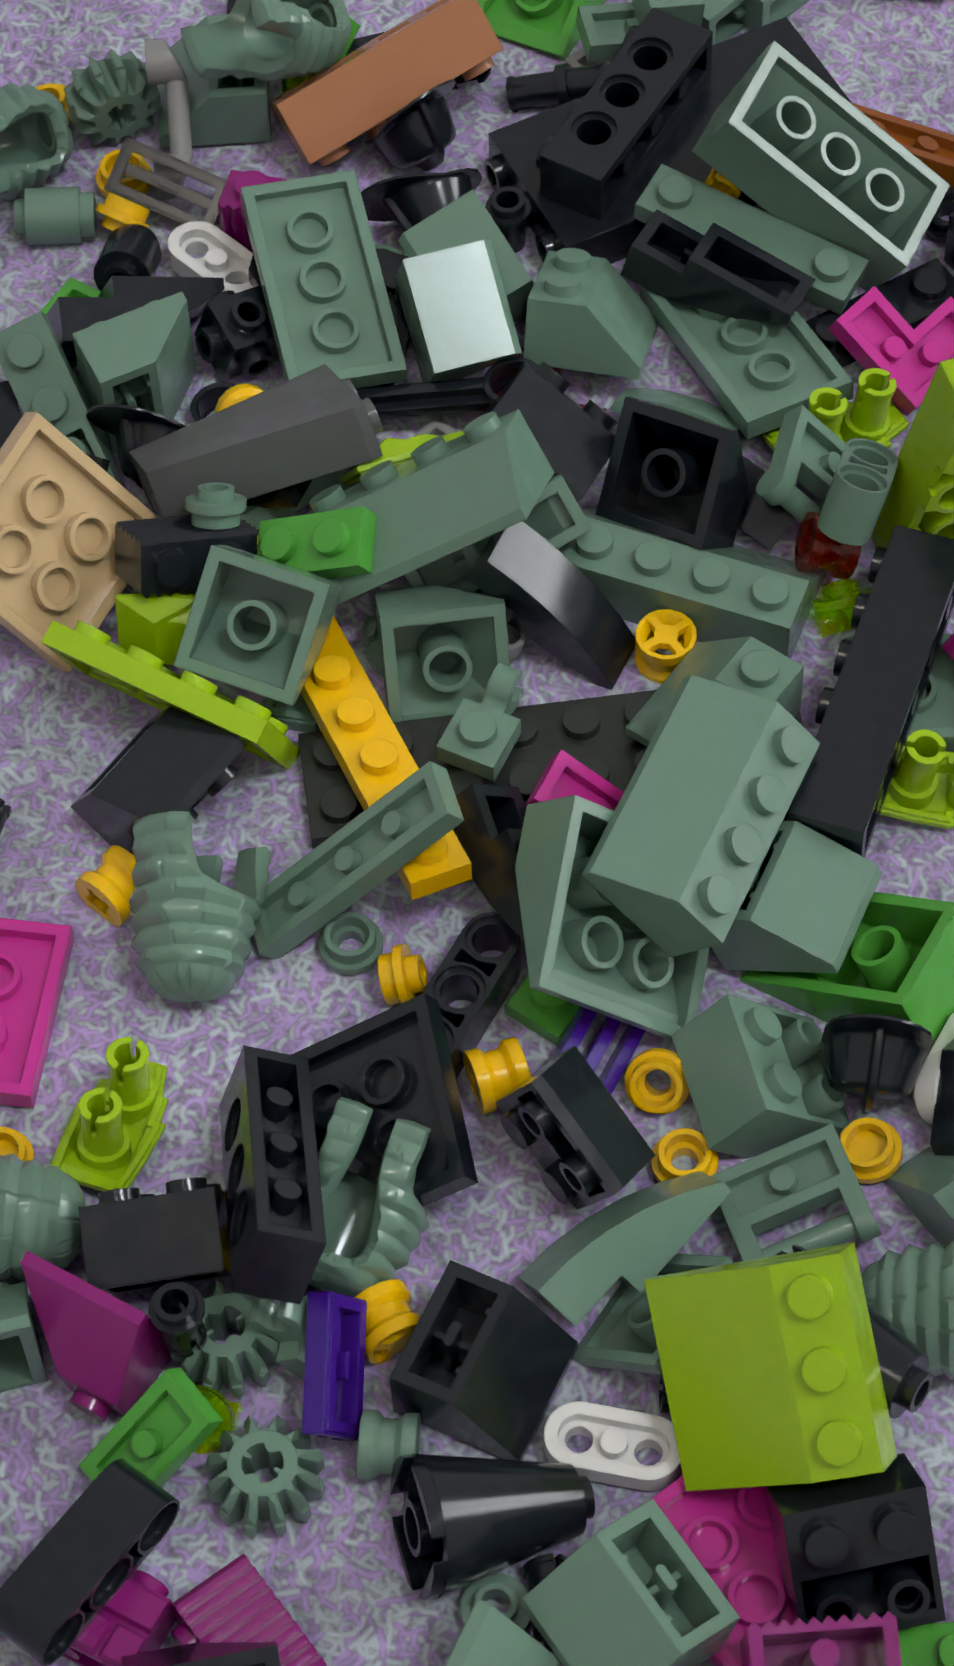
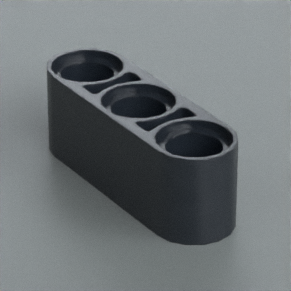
(475, 979)
(84, 1561)

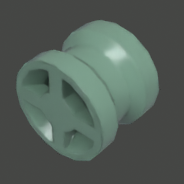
(384, 1440)

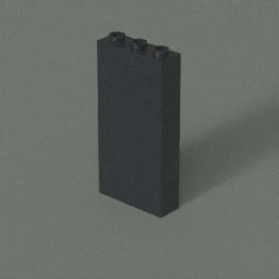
(557, 226)

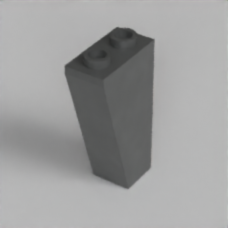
(263, 442)

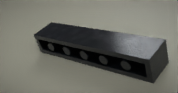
(877, 687)

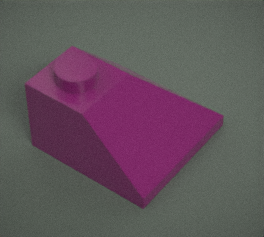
(96, 1341)

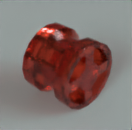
(818, 551)

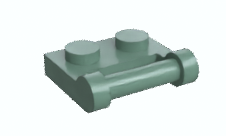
(805, 454)
(791, 1184)

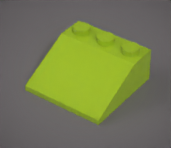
(772, 1371)

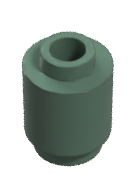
(56, 215)

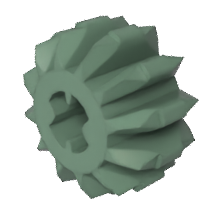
(112, 98)
(240, 1355)
(240, 1488)

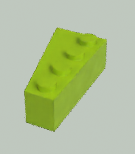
(924, 479)

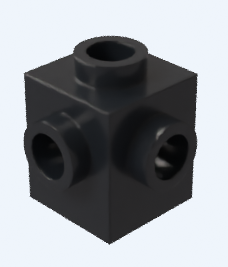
(237, 334)

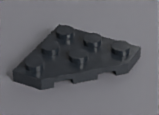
(400, 1071)

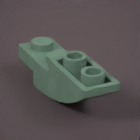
(49, 385)

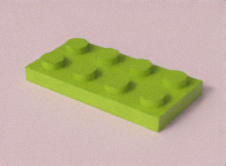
(147, 680)

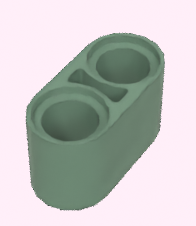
(857, 492)

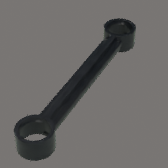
(410, 398)

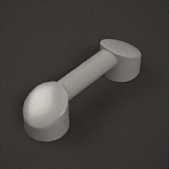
(165, 68)

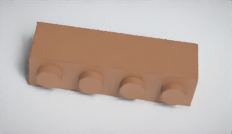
(385, 77)

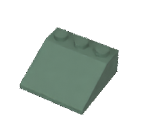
(580, 941)

